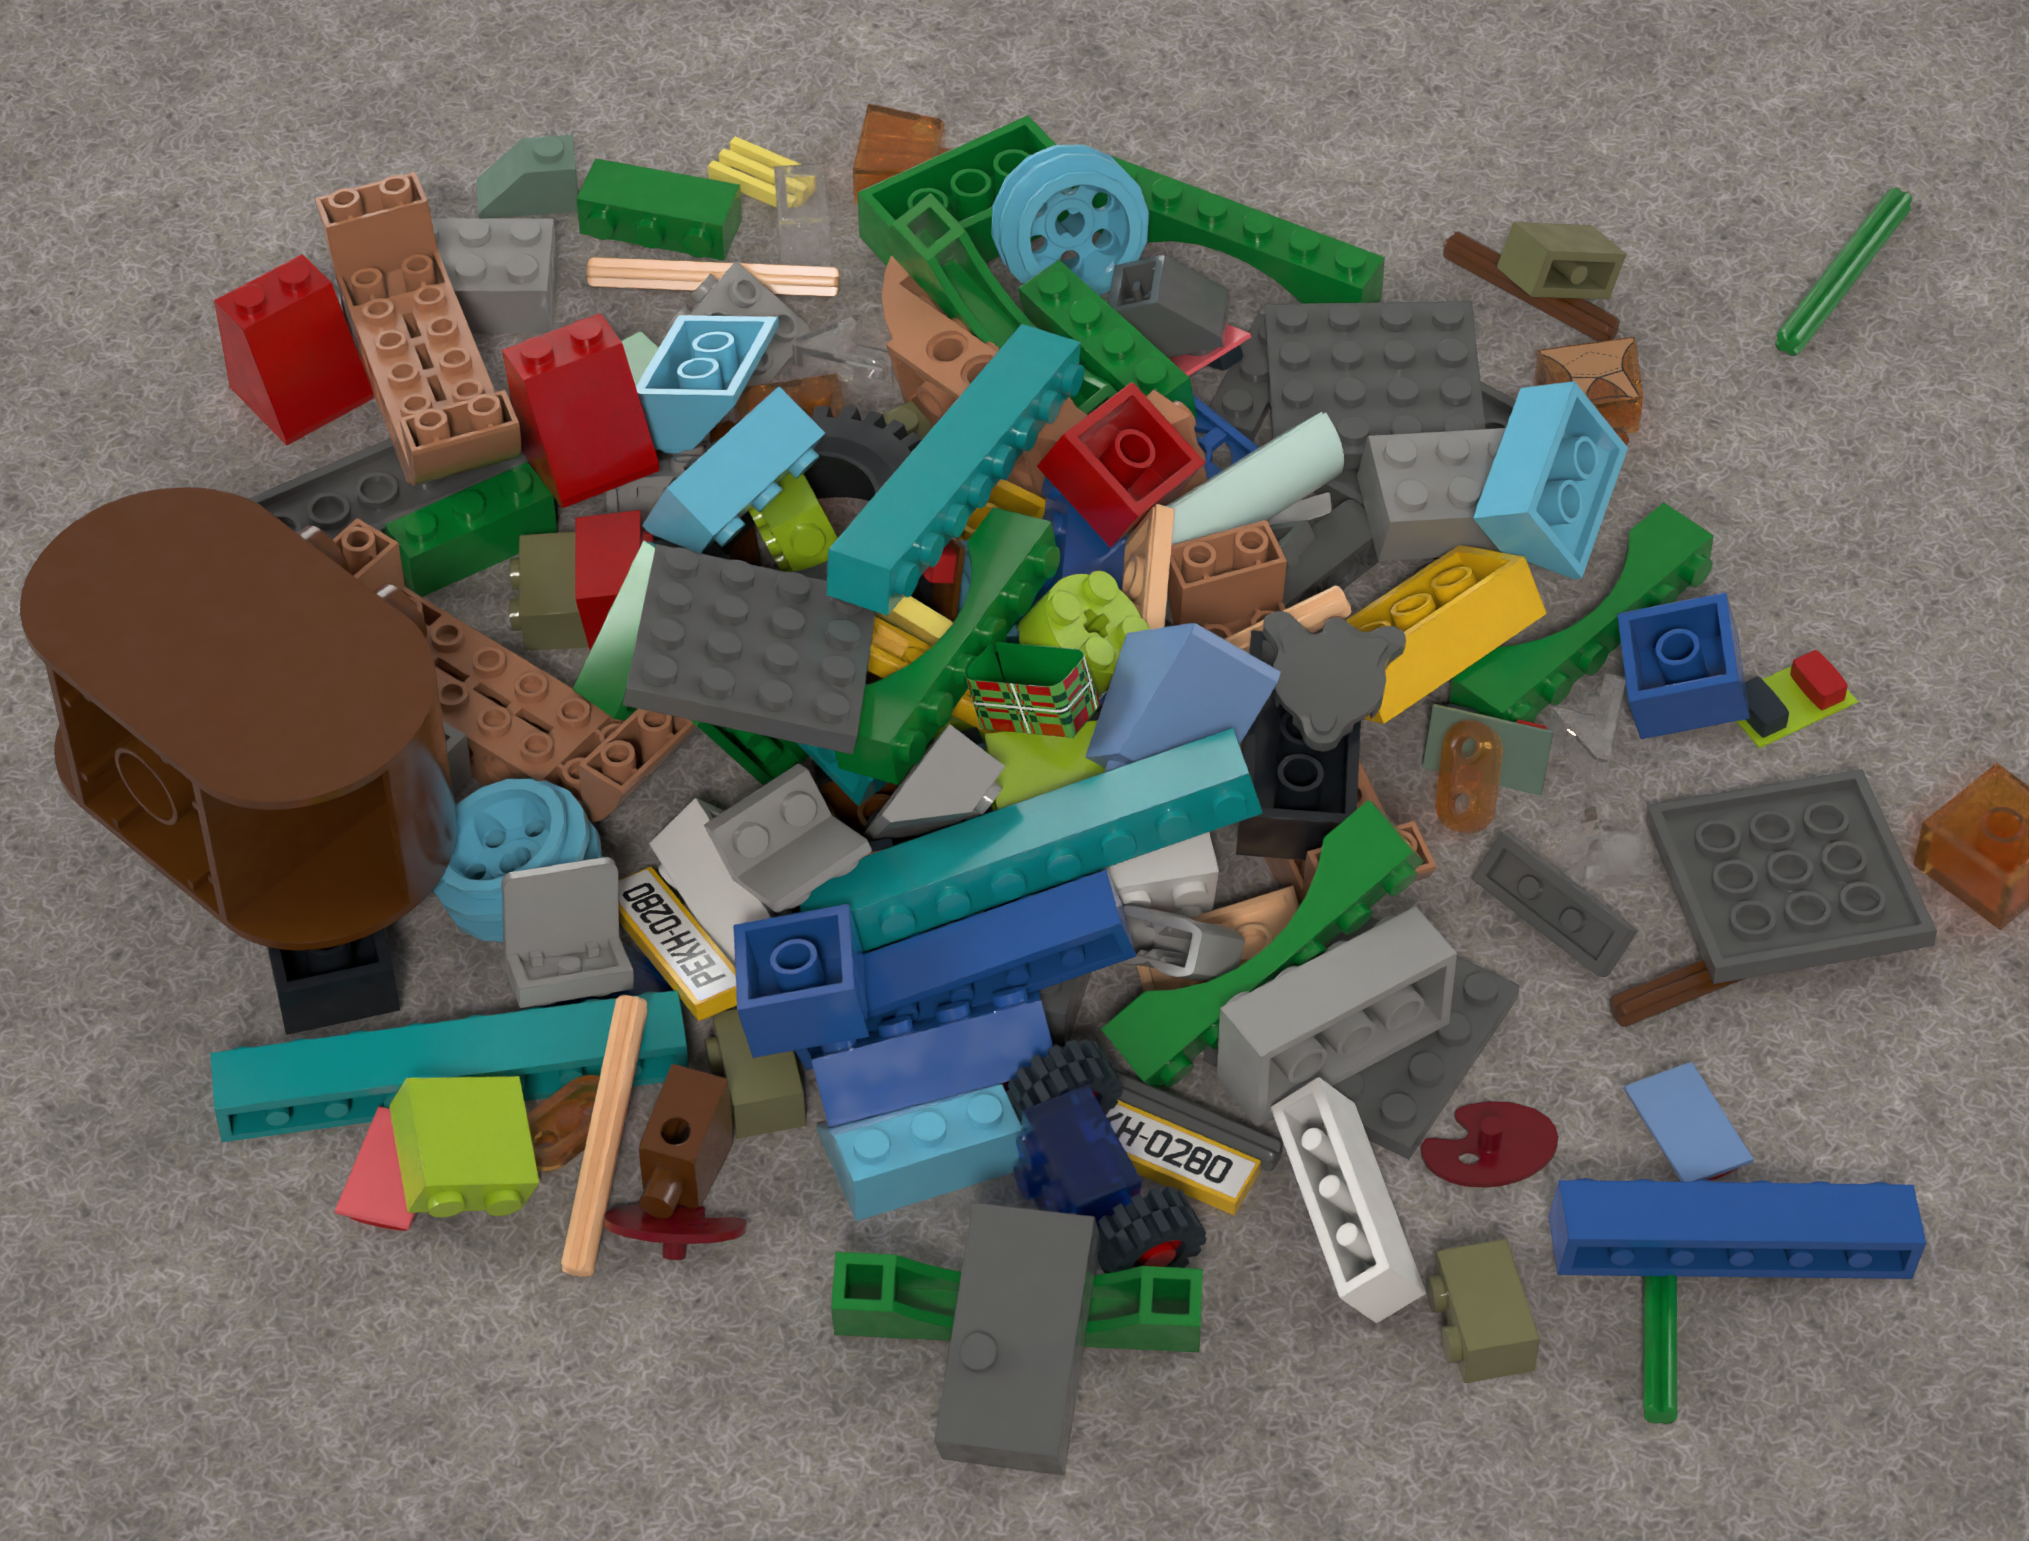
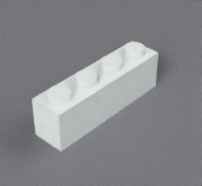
(702, 879)
(1348, 1200)

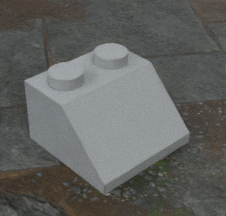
(941, 790)

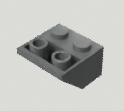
(1171, 305)

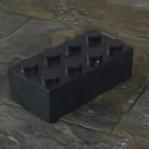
(1298, 788)
(334, 983)

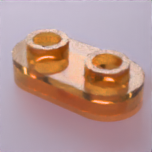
(1472, 776)
(562, 1123)

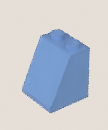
(1176, 690)

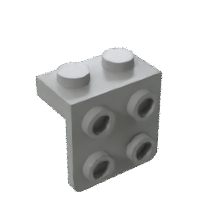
(743, 295)
(563, 932)

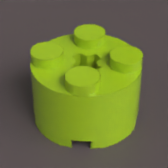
(1086, 616)

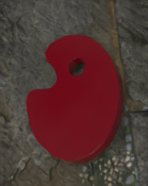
(1504, 1136)
(682, 1228)

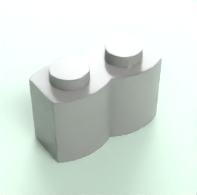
(1182, 945)

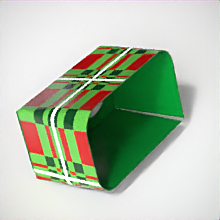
(1042, 692)

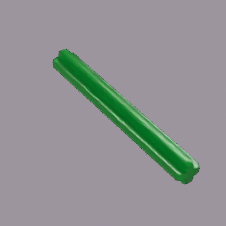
(1843, 271)

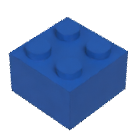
(1683, 666)
(800, 981)

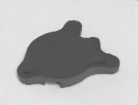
(1330, 676)

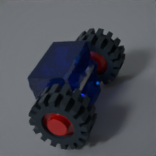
(1079, 1167)

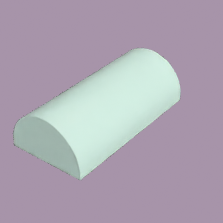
(1261, 482)

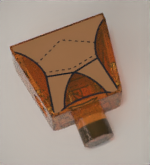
(1605, 373)

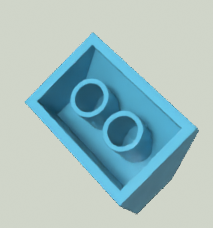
(700, 375)
(737, 475)
(1551, 479)
(923, 1150)

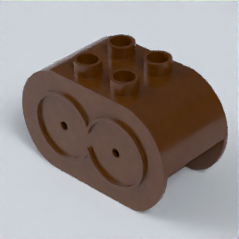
(246, 713)

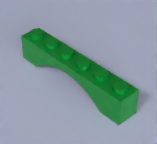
(1297, 258)
(952, 272)
(1520, 680)
(903, 712)
(1355, 870)
(918, 1301)

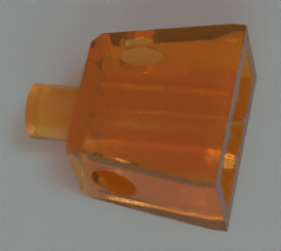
(894, 143)

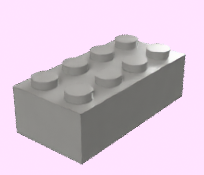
(500, 272)
(1426, 491)
(1336, 1012)

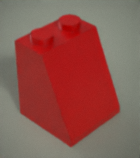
(291, 350)
(579, 410)

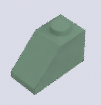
(530, 179)

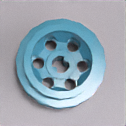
(1042, 189)
(506, 831)

